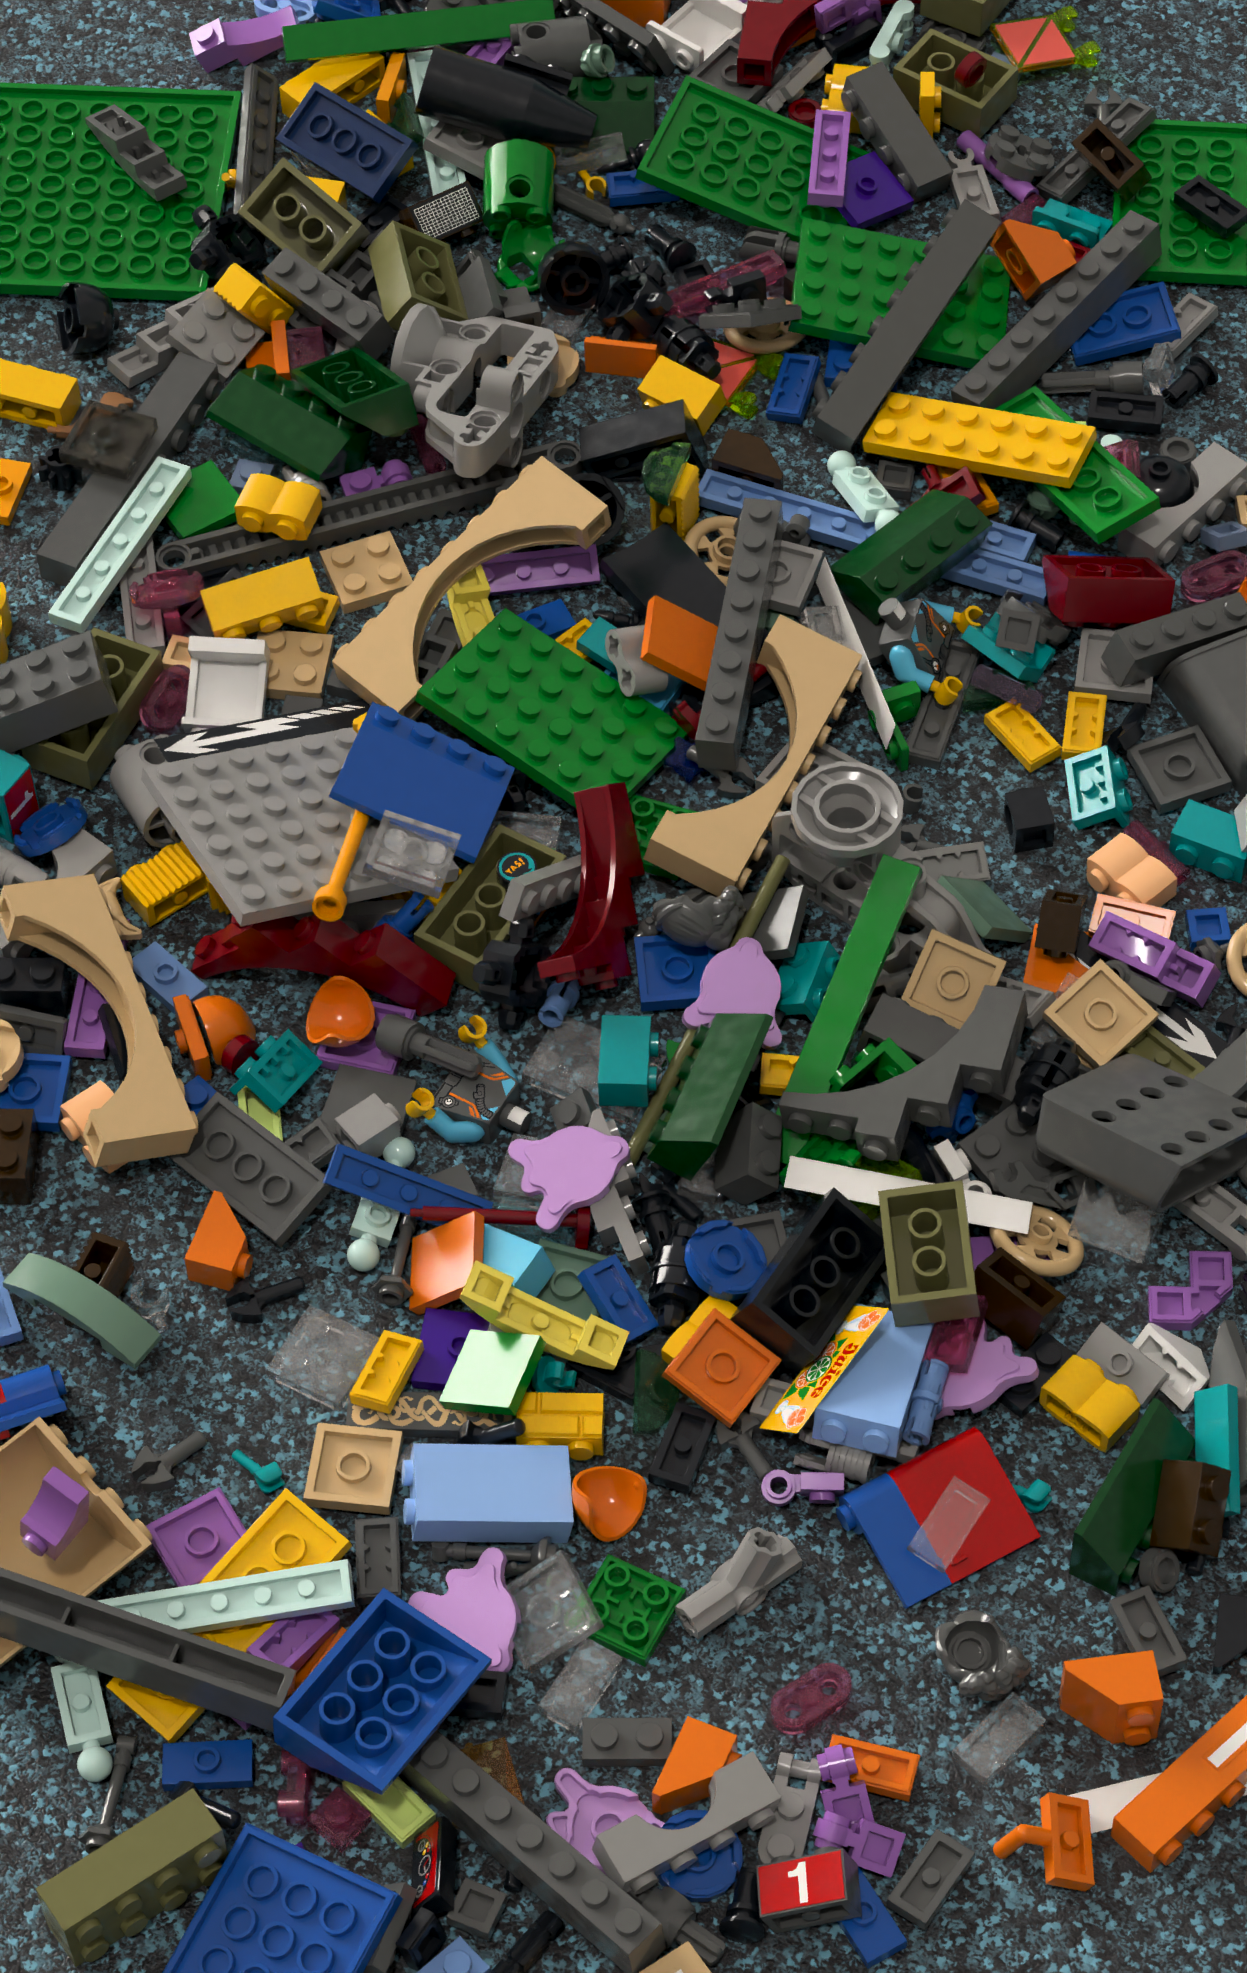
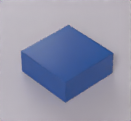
(1207, 923)

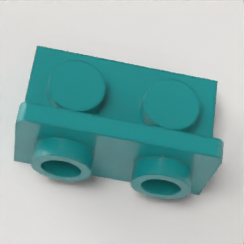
(1071, 223)
(1018, 663)
(1098, 788)
(279, 1070)

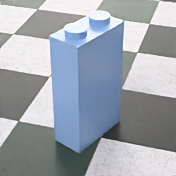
(875, 1391)
(488, 1493)

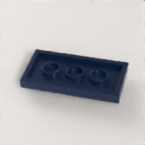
(347, 142)

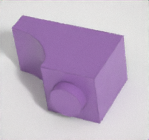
(55, 1515)

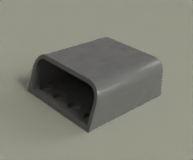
(1211, 692)
(1144, 1131)

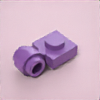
(367, 479)
(818, 1486)
(845, 1798)
(871, 1845)

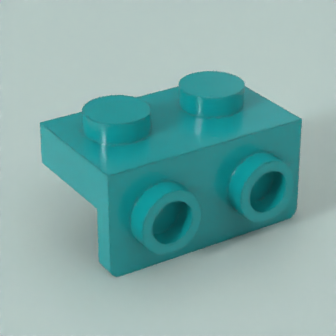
(806, 978)

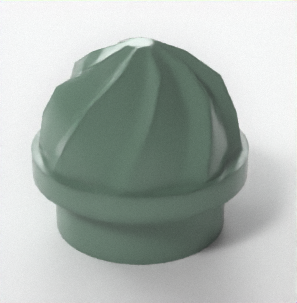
(597, 60)
(1042, 504)

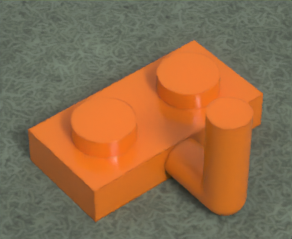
(1064, 1840)

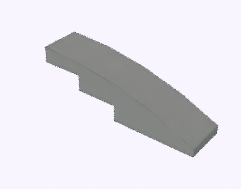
(151, 350)

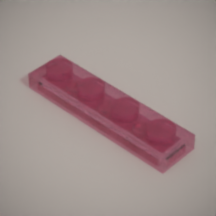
(691, 298)

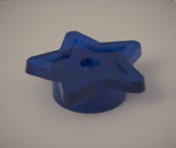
(679, 762)

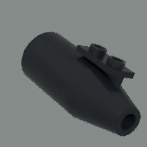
(505, 100)

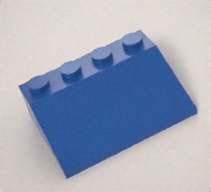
(422, 776)
(378, 1694)

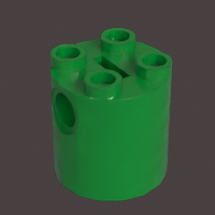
(517, 186)

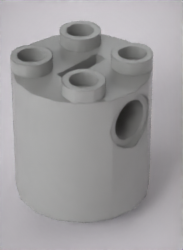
(134, 795)

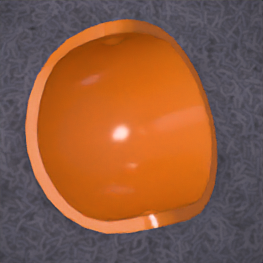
(340, 1014)
(222, 1021)
(608, 1500)

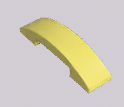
(470, 604)
(514, 1311)

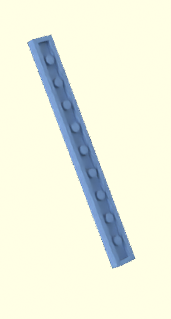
(846, 530)

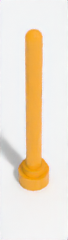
(331, 900)

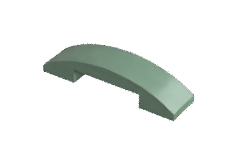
(85, 1305)

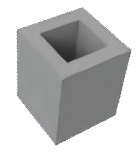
(369, 1126)

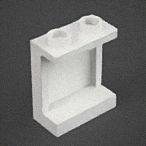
(699, 30)
(225, 682)

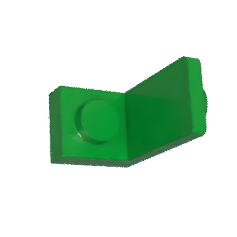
(903, 704)
(882, 1061)

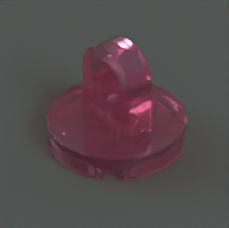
(166, 591)

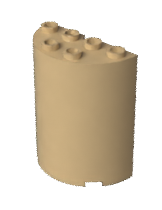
(100, 1548)

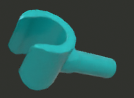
(267, 1478)
(1035, 1497)

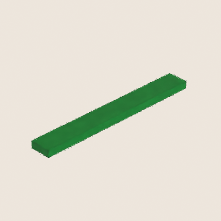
(409, 30)
(851, 986)

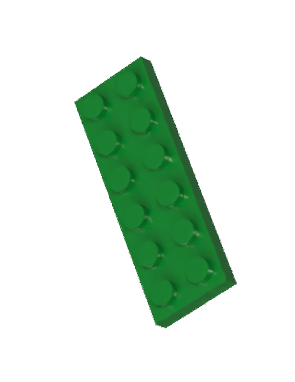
(1105, 492)

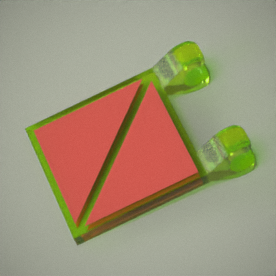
(1041, 44)
(737, 370)

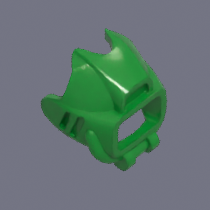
(524, 246)

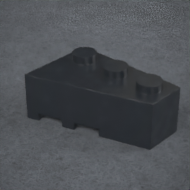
(623, 443)

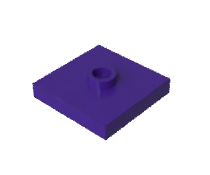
(872, 192)
(443, 1339)

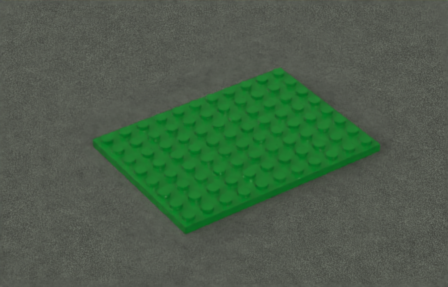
(80, 215)

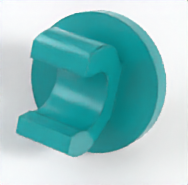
(551, 1377)

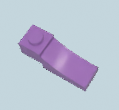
(241, 40)
(1155, 958)
(293, 1641)

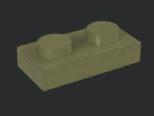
(1161, 1050)

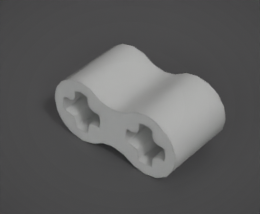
(634, 674)

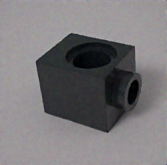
(1029, 819)

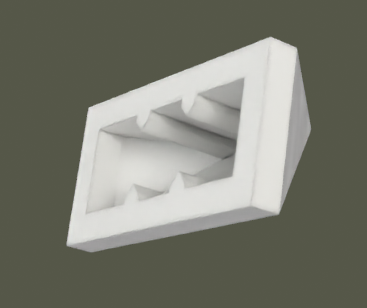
(1179, 1359)

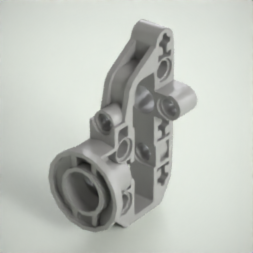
(439, 365)
(835, 839)

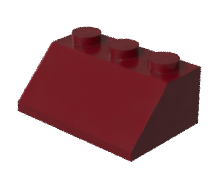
(1106, 589)

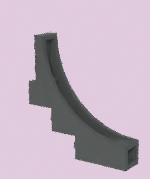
(929, 1093)

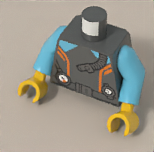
(918, 642)
(474, 1107)

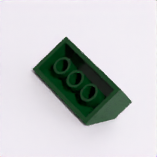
(621, 106)
(361, 391)
(291, 423)
(911, 551)
(707, 1091)
(1124, 1508)

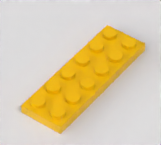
(980, 439)
(280, 1539)

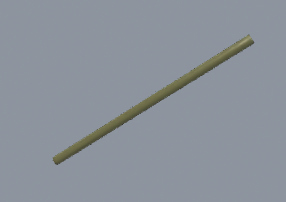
(669, 1079)

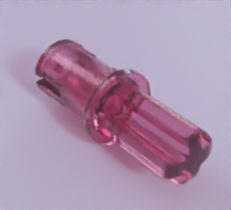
(1157, 849)

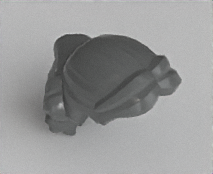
(702, 923)
(980, 1656)

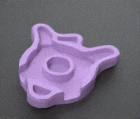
(738, 982)
(568, 1169)
(990, 1374)
(477, 1608)
(592, 1811)

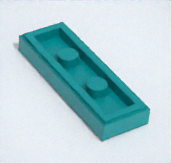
(1219, 1436)

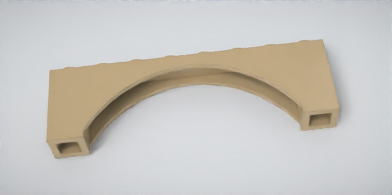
(534, 511)
(719, 843)
(74, 924)

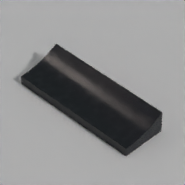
(670, 569)

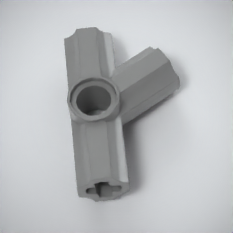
(740, 1582)

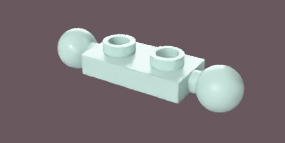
(861, 490)
(374, 1222)
(84, 1718)

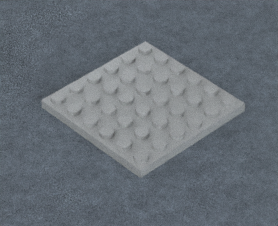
(267, 823)

